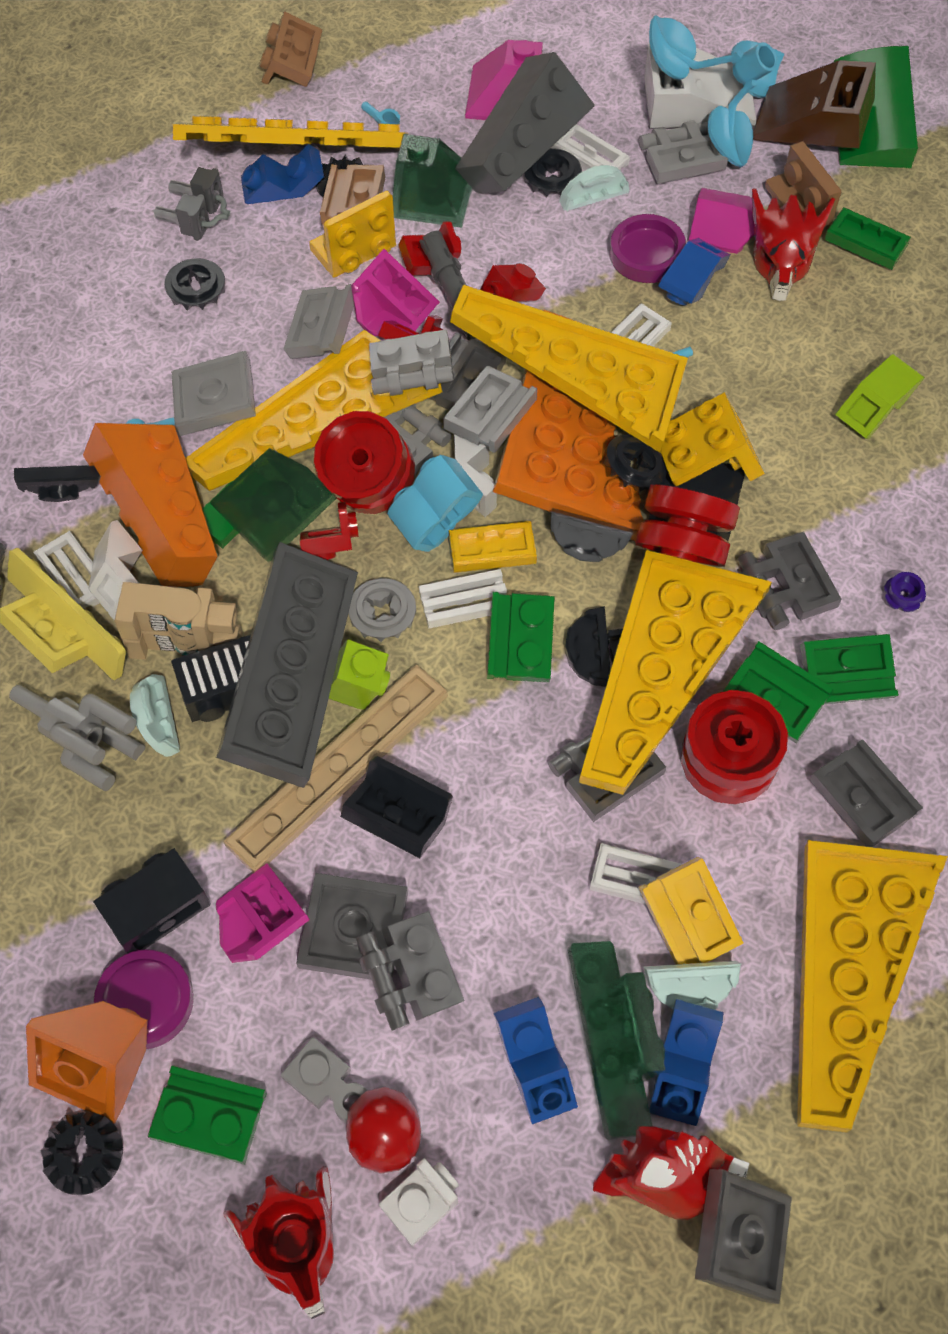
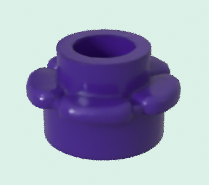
(909, 583)

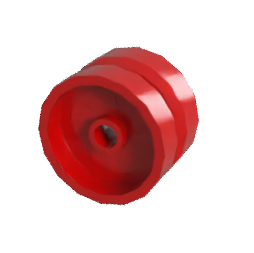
(363, 461)
(688, 519)
(733, 746)

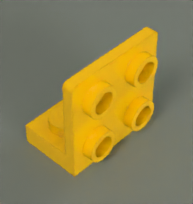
(356, 235)
(706, 439)

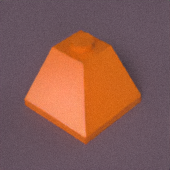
(87, 1055)

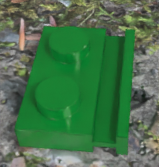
(521, 637)
(853, 666)
(785, 685)
(207, 1115)

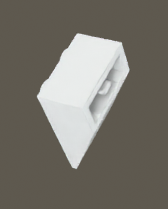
(694, 97)

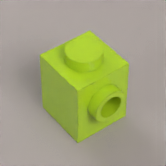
(359, 675)

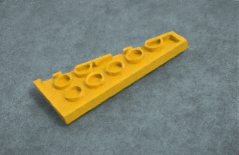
(282, 132)
(601, 370)
(299, 413)
(669, 644)
(856, 948)

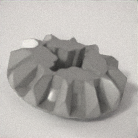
(378, 593)

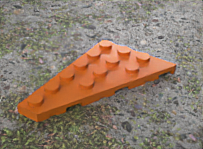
(559, 460)

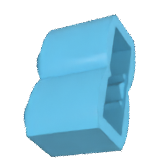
(434, 503)

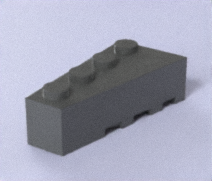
(524, 124)

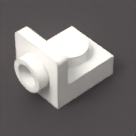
(421, 1200)

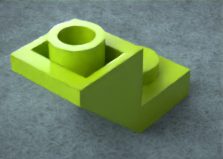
(878, 395)

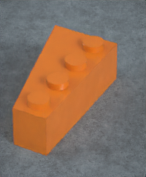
(156, 498)

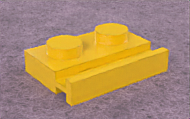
(691, 914)

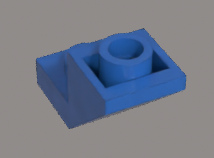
(271, 181)
(692, 271)
(535, 1060)
(687, 1062)

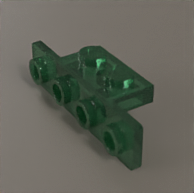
(618, 1036)

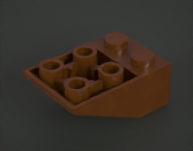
(820, 106)

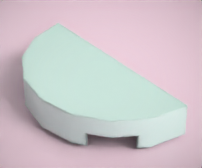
(593, 186)
(153, 714)
(694, 983)

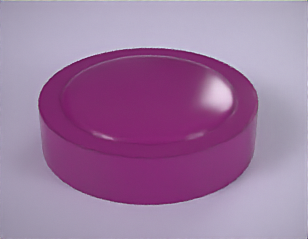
(645, 247)
(153, 988)

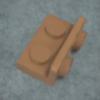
(291, 50)
(805, 179)

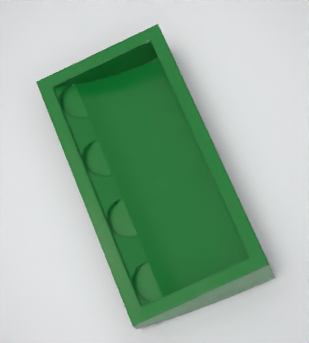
(891, 126)

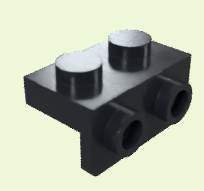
(398, 807)

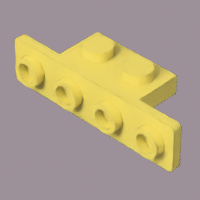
(54, 623)

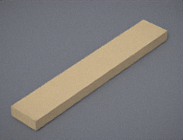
(336, 769)

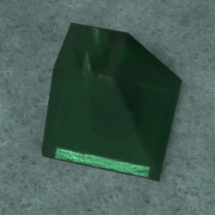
(428, 184)
(272, 501)

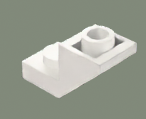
(473, 460)
(112, 566)

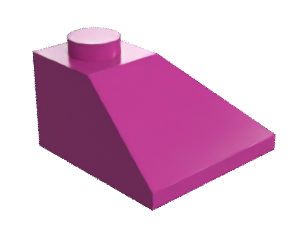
(494, 73)

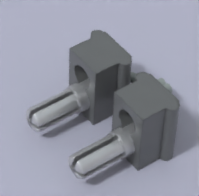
(197, 198)

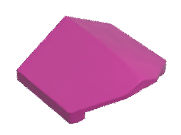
(723, 220)
(390, 293)
(257, 916)

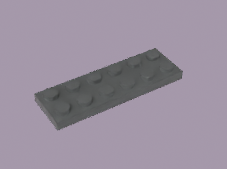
(288, 667)

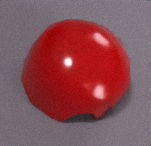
(383, 1130)

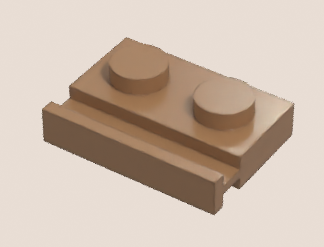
(350, 187)

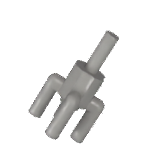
(80, 730)

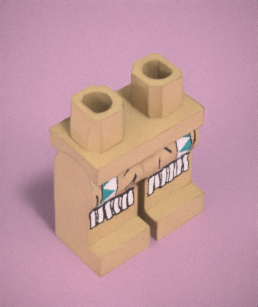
(173, 619)

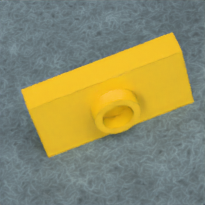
(492, 546)

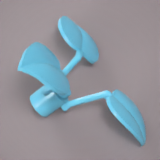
(753, 66)

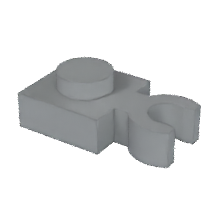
(320, 1076)

